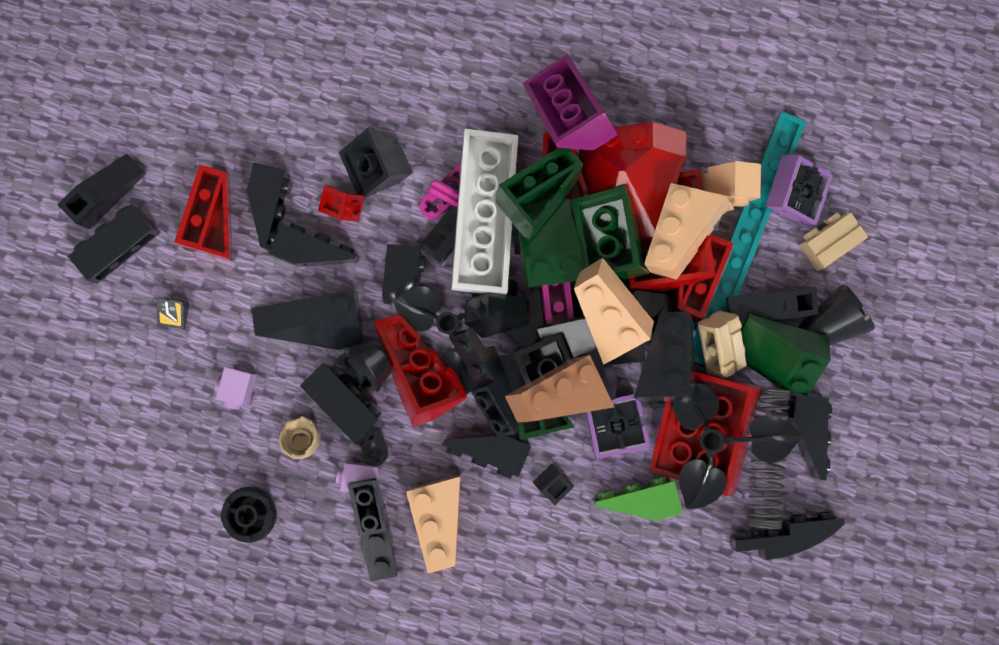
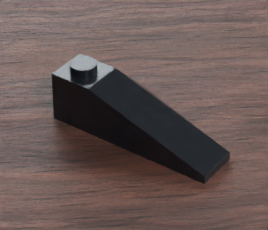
(318, 321)

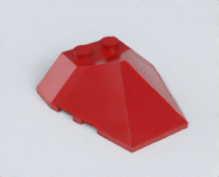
(645, 160)

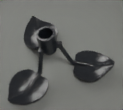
(419, 309)
(700, 483)

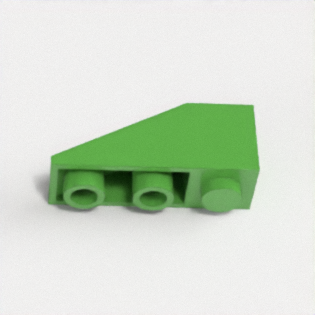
(651, 501)

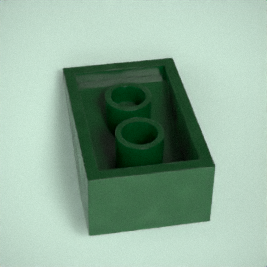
(610, 232)
(553, 252)
(785, 353)

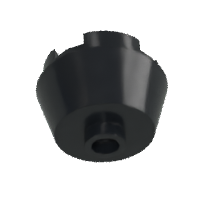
(366, 366)
(248, 514)

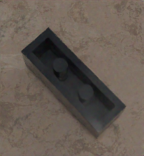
(113, 244)
(343, 403)

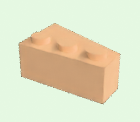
(735, 180)
(682, 227)
(611, 311)
(436, 520)

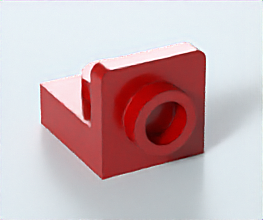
(341, 204)

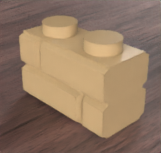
(833, 240)
(722, 344)

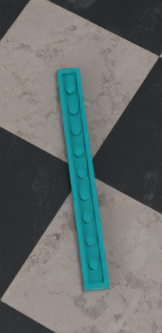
(752, 220)

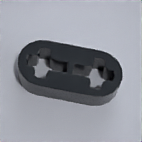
(380, 443)

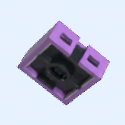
(799, 190)
(628, 434)

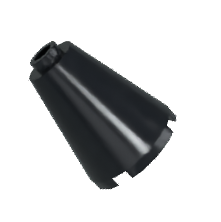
(839, 317)

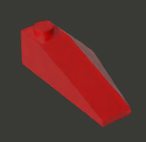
(421, 378)

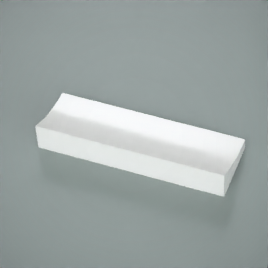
(481, 225)

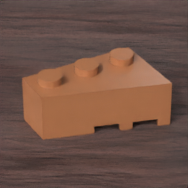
(561, 392)

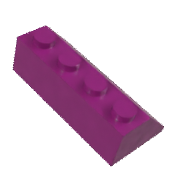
(569, 107)

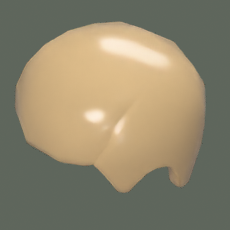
(299, 446)

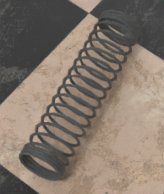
(769, 520)

